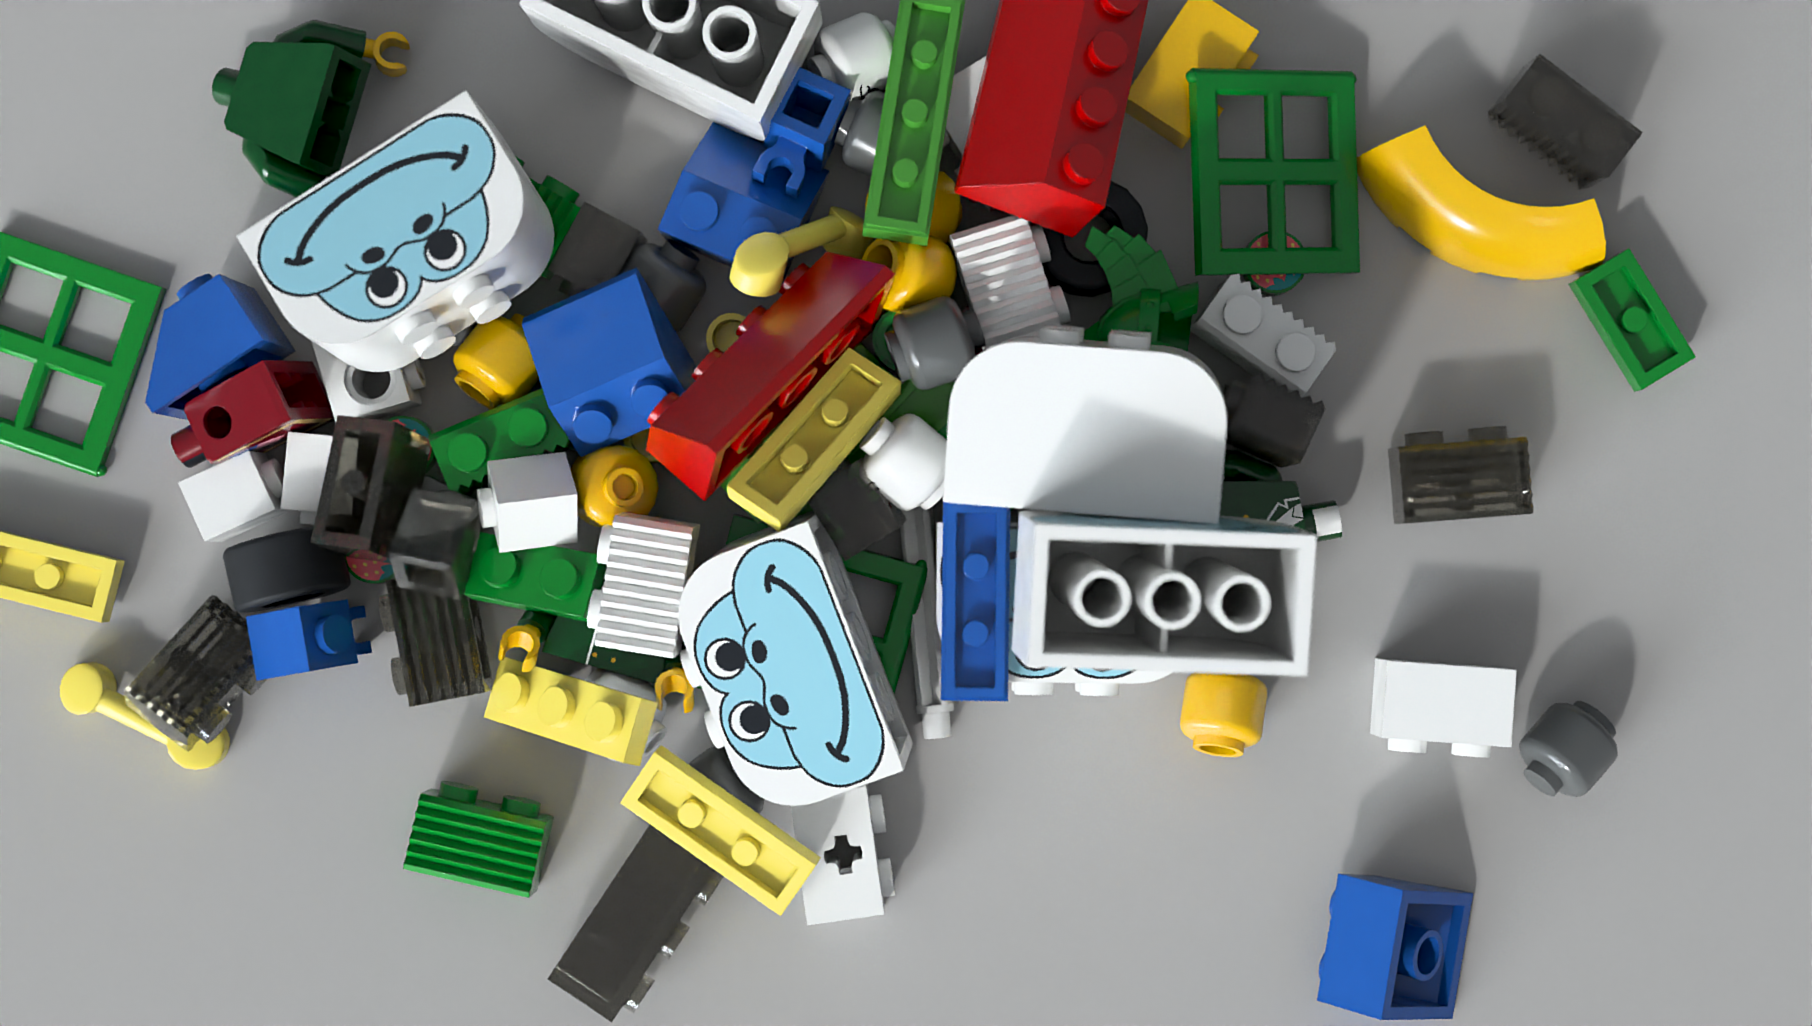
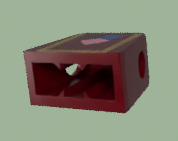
(253, 412)

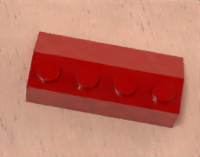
(1052, 109)
(767, 370)

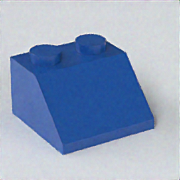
(722, 206)
(208, 339)
(607, 360)
(1394, 948)

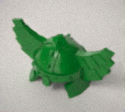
(1141, 290)

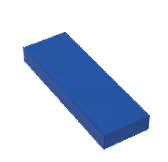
(975, 602)

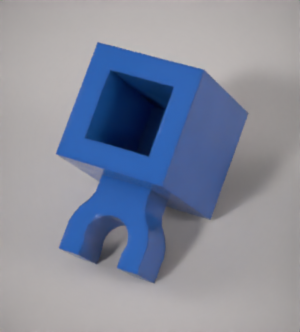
(803, 129)
(305, 639)

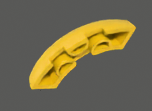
(1472, 227)

